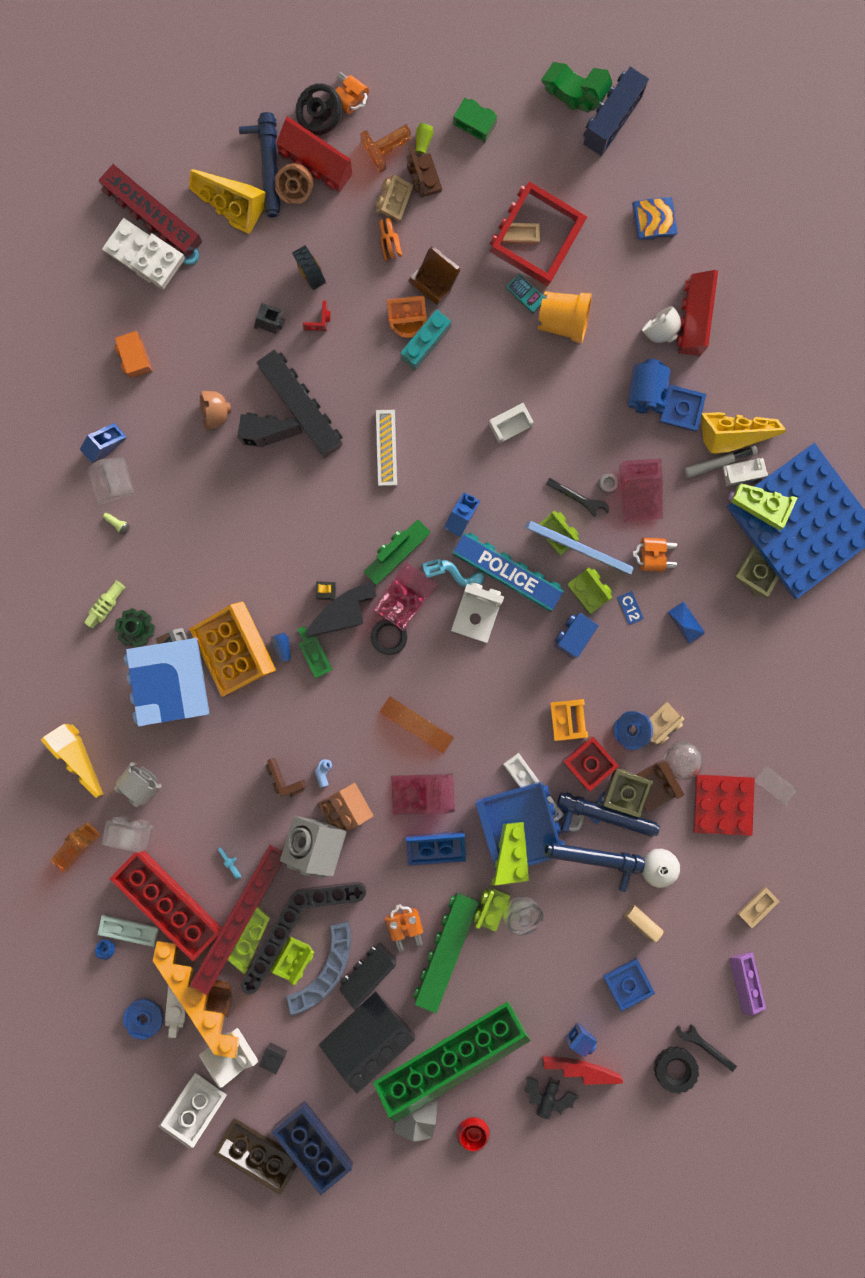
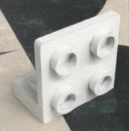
(225, 1069)

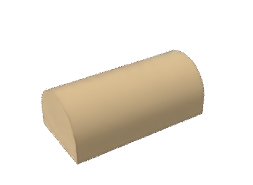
(643, 924)

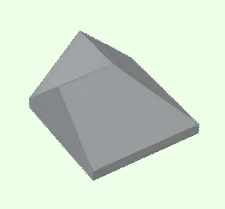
(418, 1124)

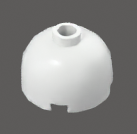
(664, 326)
(653, 864)

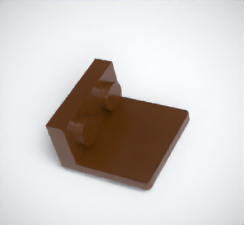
(423, 173)
(664, 785)

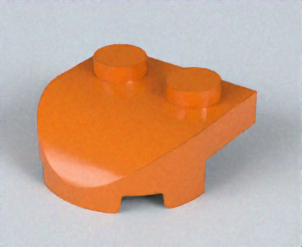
(407, 315)

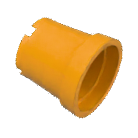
(565, 314)

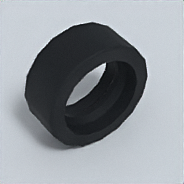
(388, 651)

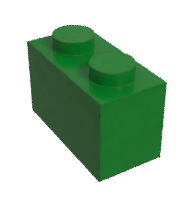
(475, 119)

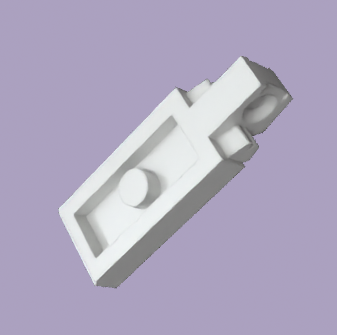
(175, 1014)

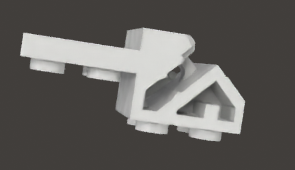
(143, 254)

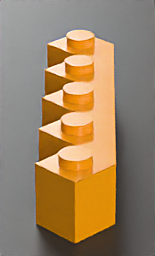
(194, 1001)

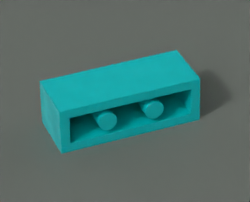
(425, 339)

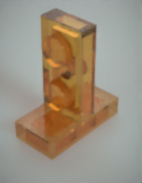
(384, 145)
(74, 846)

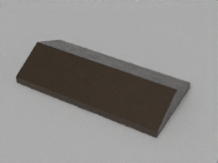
(256, 1156)

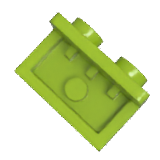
(557, 523)
(292, 960)

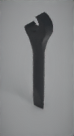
(591, 505)
(694, 1037)

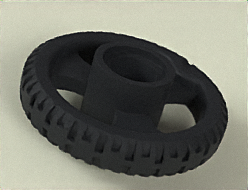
(313, 103)

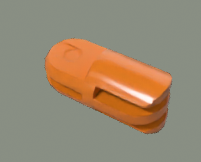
(389, 238)

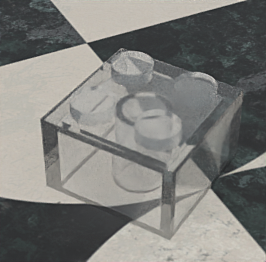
(127, 834)

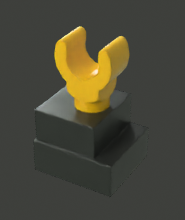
(325, 590)

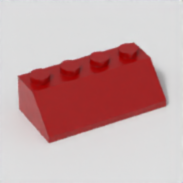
(314, 154)
(697, 313)

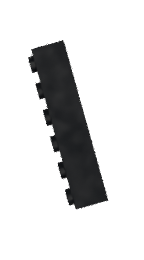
(299, 403)

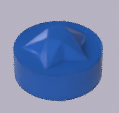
(105, 949)

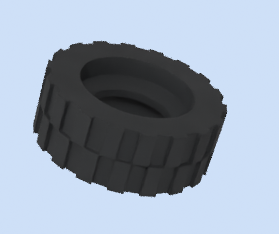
(676, 1085)

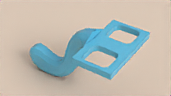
(477, 577)

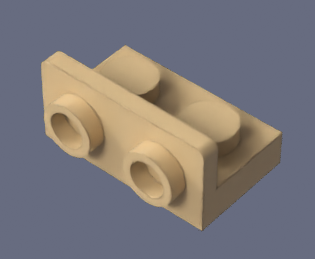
(393, 197)
(663, 722)

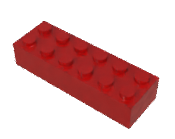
(166, 904)

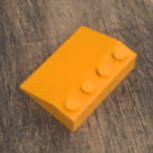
(232, 648)

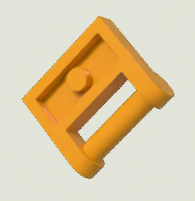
(563, 722)

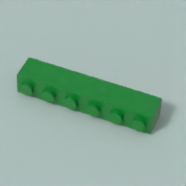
(447, 950)

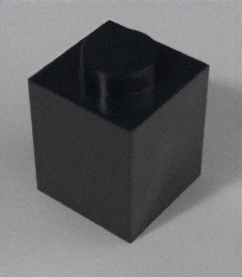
(273, 1058)

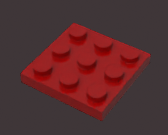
(724, 805)

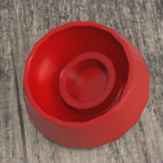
(473, 1134)

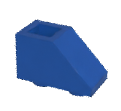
(462, 514)

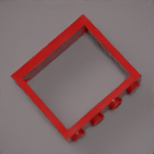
(517, 261)

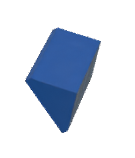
(436, 848)

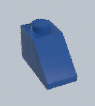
(102, 442)
(581, 1040)

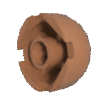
(294, 183)
(213, 409)

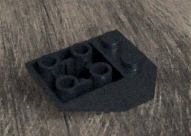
(265, 431)

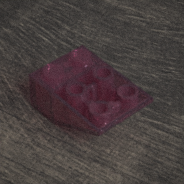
(642, 489)
(405, 596)
(423, 794)

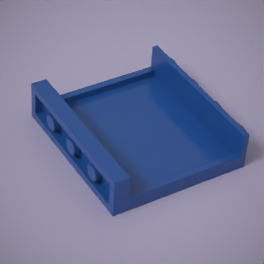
(525, 805)

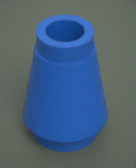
(281, 646)

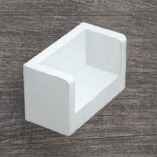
(511, 423)

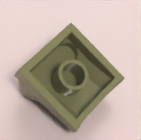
(756, 574)
(626, 792)

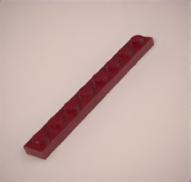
(237, 921)

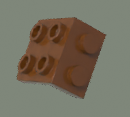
(435, 276)
(279, 785)
(219, 998)

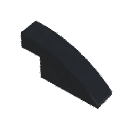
(342, 612)

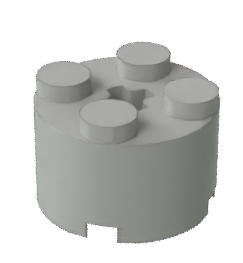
(137, 785)

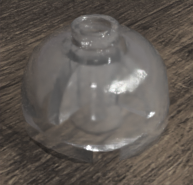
(684, 760)
(522, 915)

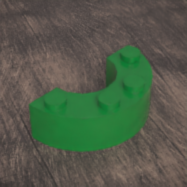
(574, 90)

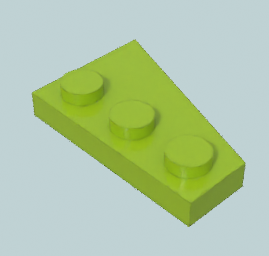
(764, 505)
(512, 857)
(249, 940)

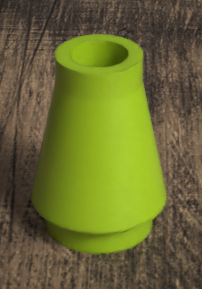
(423, 137)

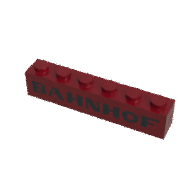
(149, 210)

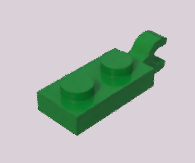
(314, 654)

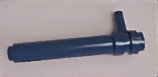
(268, 136)
(579, 806)
(623, 862)

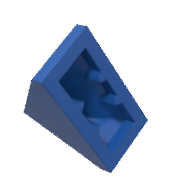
(686, 622)

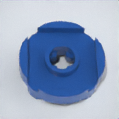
(626, 738)
(152, 1011)

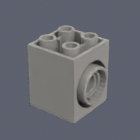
(312, 847)

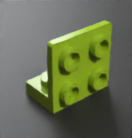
(590, 590)
(491, 909)

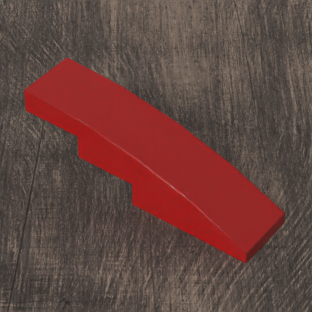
(588, 1071)

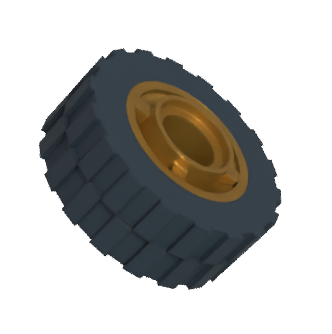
(309, 267)

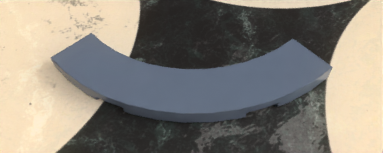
(329, 976)

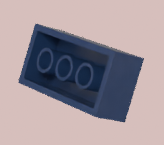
(615, 110)
(312, 1147)

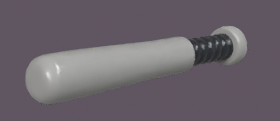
(706, 466)

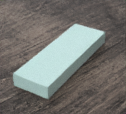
(128, 930)

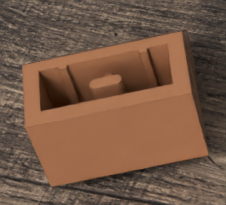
(346, 808)

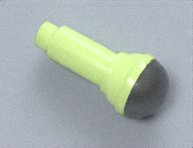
(121, 526)

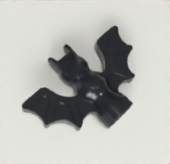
(547, 1100)

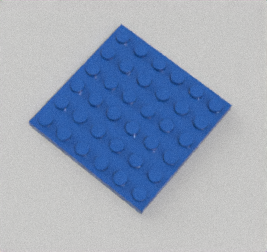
(821, 529)

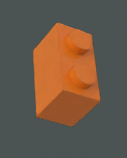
(133, 354)

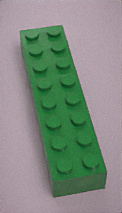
(451, 1062)

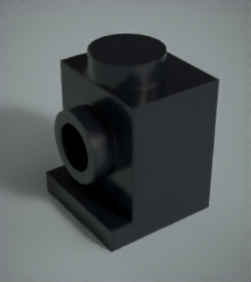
(269, 318)

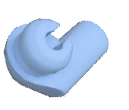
(321, 771)

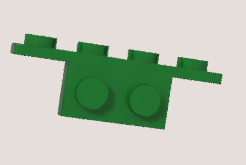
(396, 551)

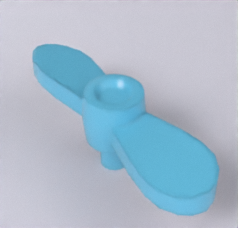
(229, 863)

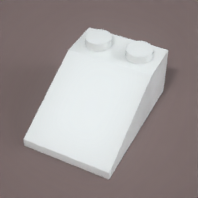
(192, 1111)

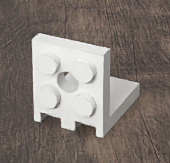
(479, 602)

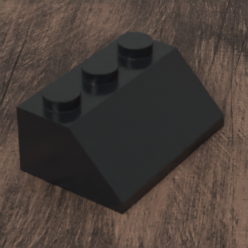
(367, 975)

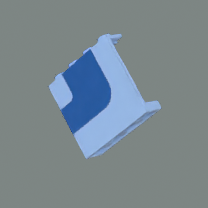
(166, 682)

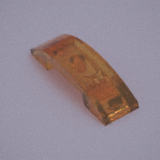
(416, 724)

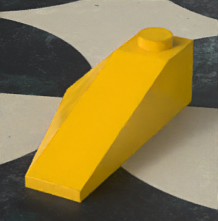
(234, 200)
(728, 433)
(68, 746)

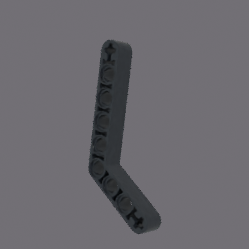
(287, 925)

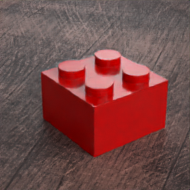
(590, 763)

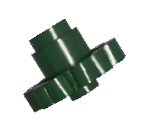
(134, 627)

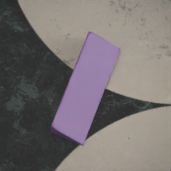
(747, 984)

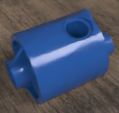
(649, 386)

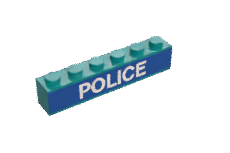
(508, 572)

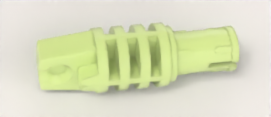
(104, 605)

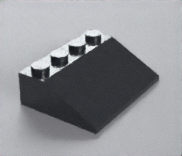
(367, 1042)

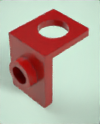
(326, 317)

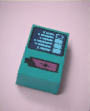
(525, 293)

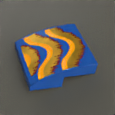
(654, 218)

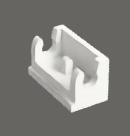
(744, 472)

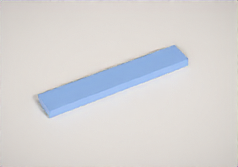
(578, 547)

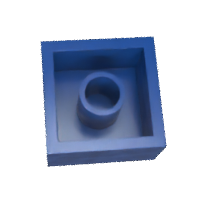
(576, 635)

